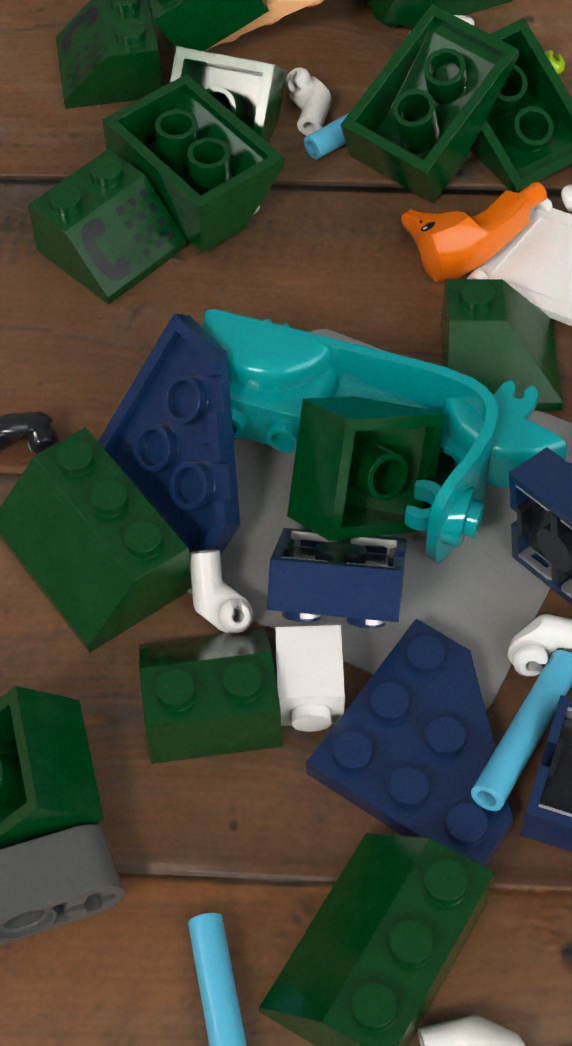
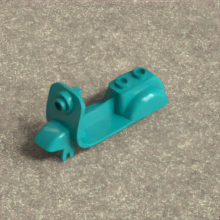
(482, 431)

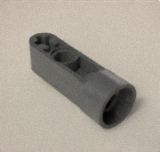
(56, 881)

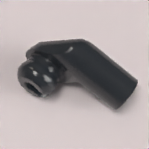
(32, 425)

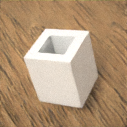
(310, 676)

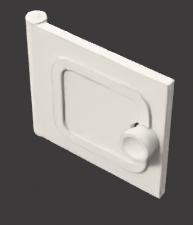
(538, 262)

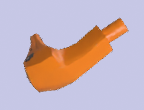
(458, 244)

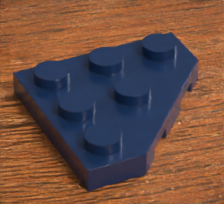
(178, 436)
(418, 747)

